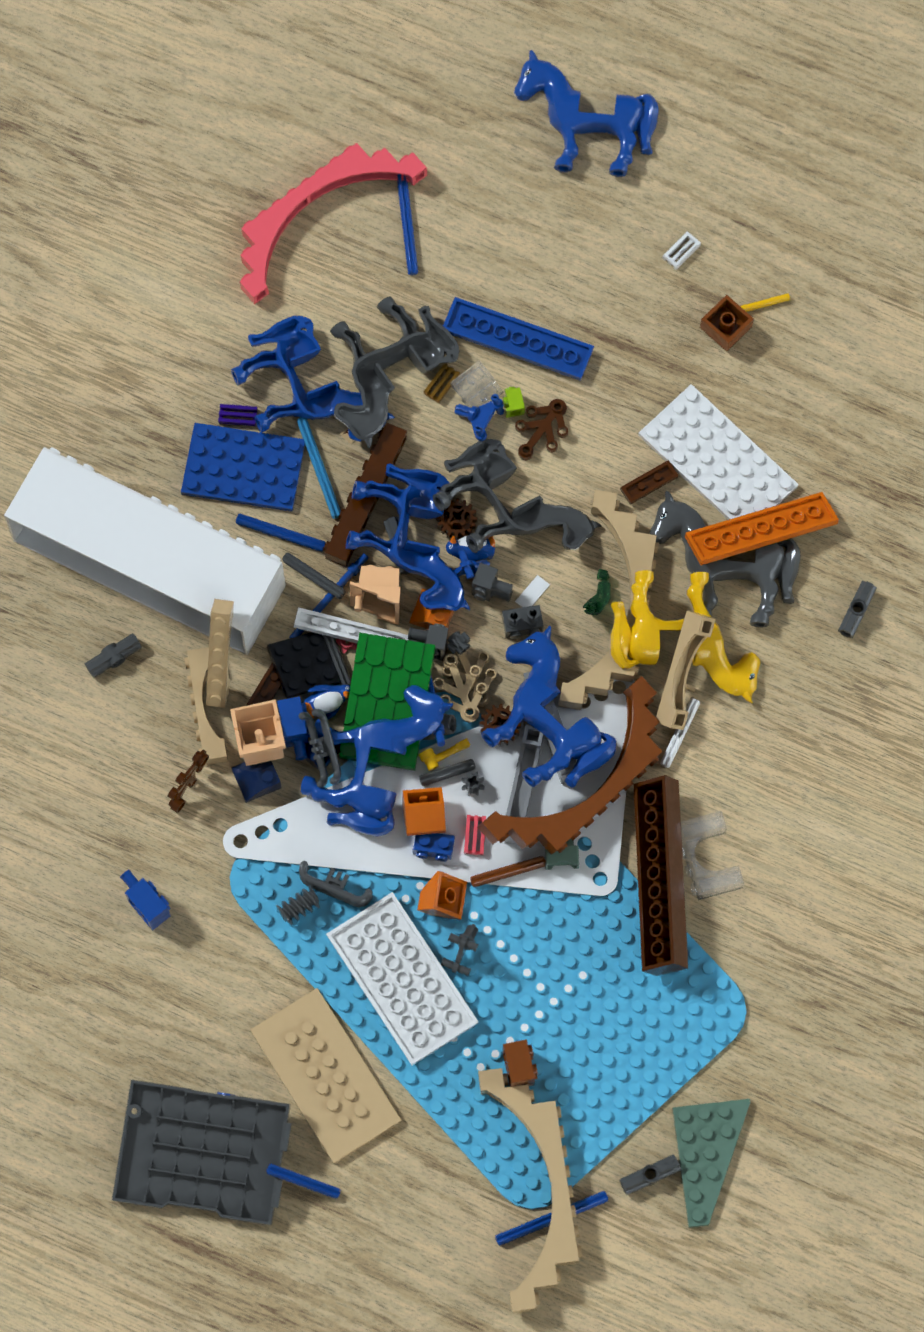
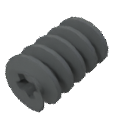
(299, 905)

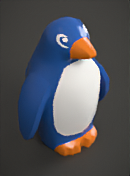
(487, 551)
(327, 698)

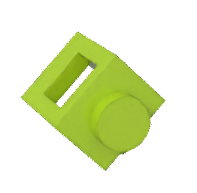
(513, 402)

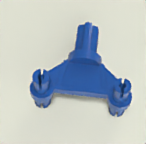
(481, 415)
(467, 566)

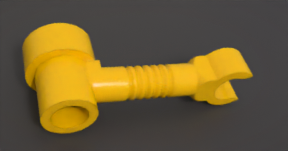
(431, 759)

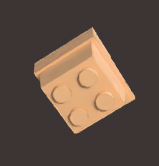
(377, 592)
(258, 732)

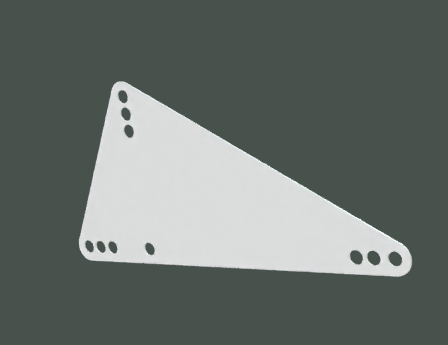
(340, 847)

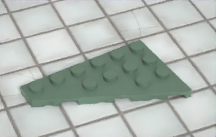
(705, 1147)

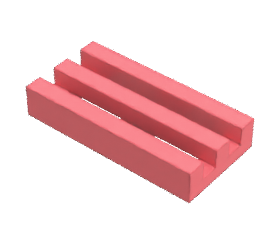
(476, 818)

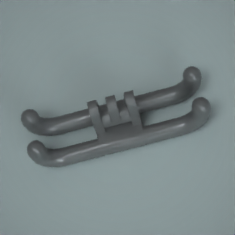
(322, 747)
(334, 886)

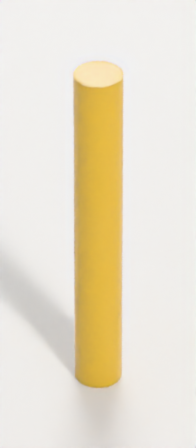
(766, 302)

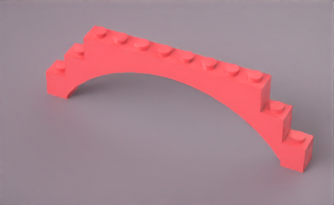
(342, 170)

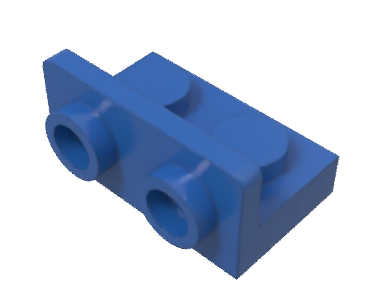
(434, 845)

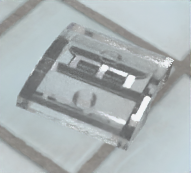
(476, 386)

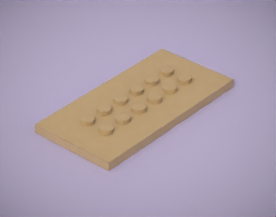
(325, 1076)

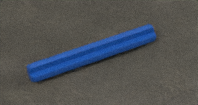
(303, 1181)

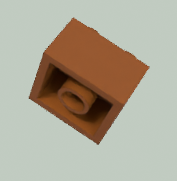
(726, 323)
(519, 1064)

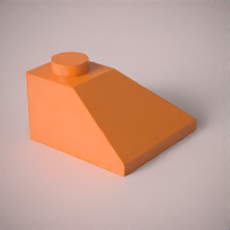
(424, 617)
(443, 896)

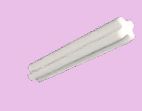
(679, 735)

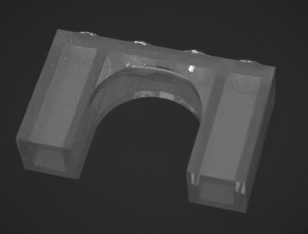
(707, 882)

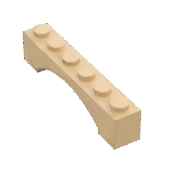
(218, 655)
(198, 664)
(672, 706)

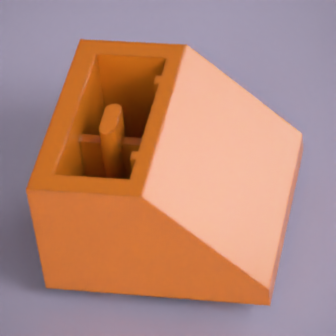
(424, 811)

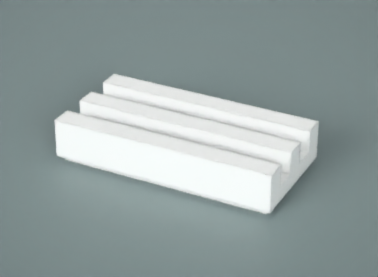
(671, 261)

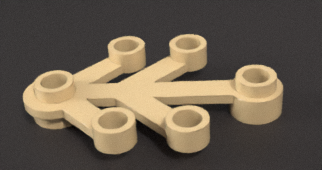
(464, 676)
(461, 690)

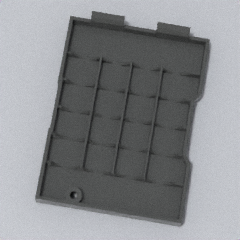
(202, 1151)

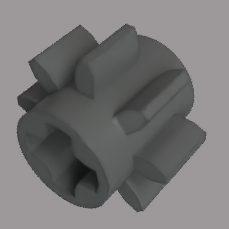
(458, 642)
(470, 778)

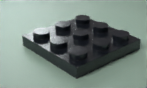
(303, 663)

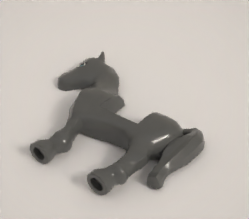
(422, 348)
(489, 472)
(769, 564)

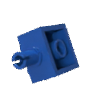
(294, 729)
(145, 900)

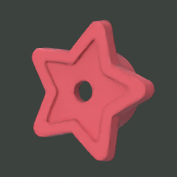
(346, 646)

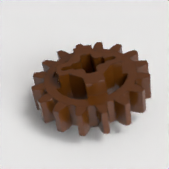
(461, 511)
(497, 717)

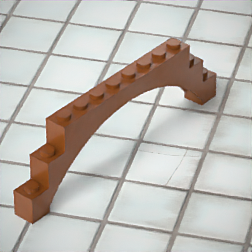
(556, 829)

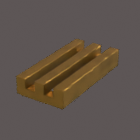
(450, 370)

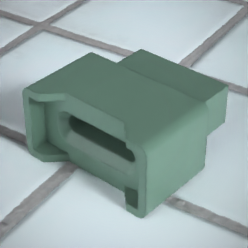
(568, 856)

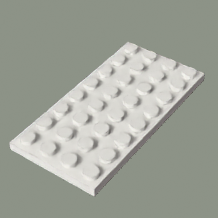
(716, 456)
(402, 978)

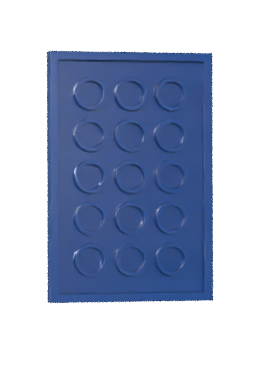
(243, 467)

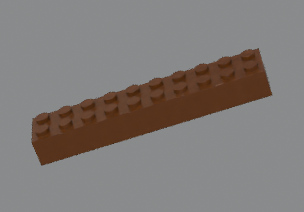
(660, 876)

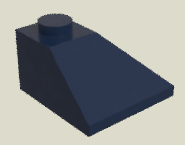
(256, 779)

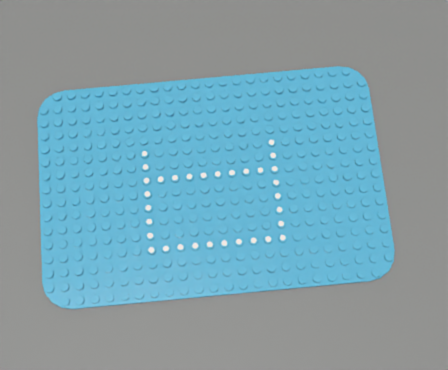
(545, 972)

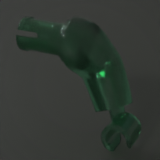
(603, 595)

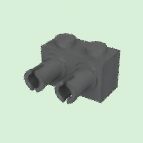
(487, 585)
(522, 621)
(436, 635)

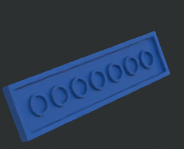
(518, 338)

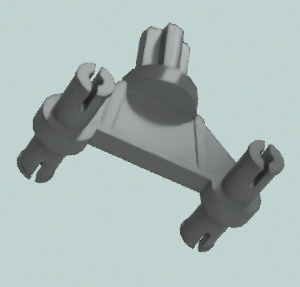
(465, 942)

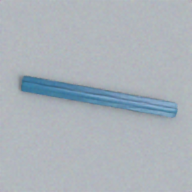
(319, 467)

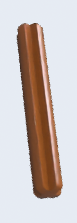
(508, 871)

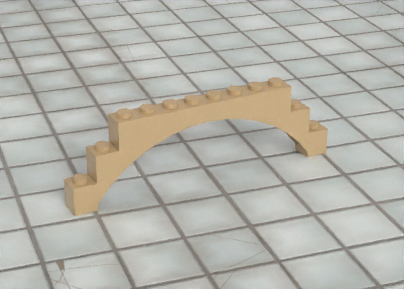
(638, 555)
(543, 1125)

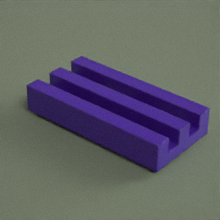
(240, 408)

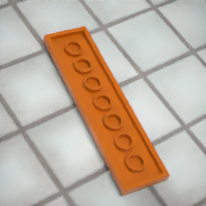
(761, 528)

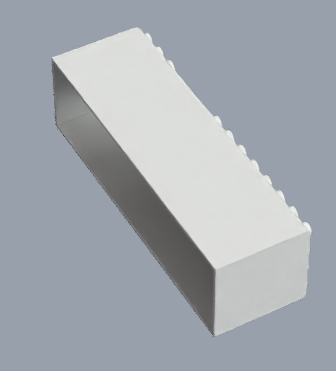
(143, 548)

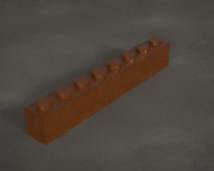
(359, 511)

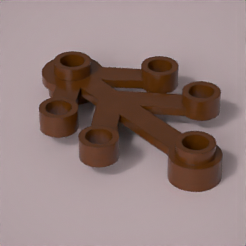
(543, 426)
(186, 780)

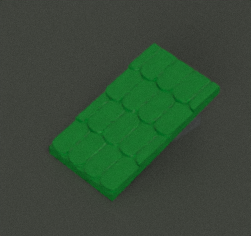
(377, 690)

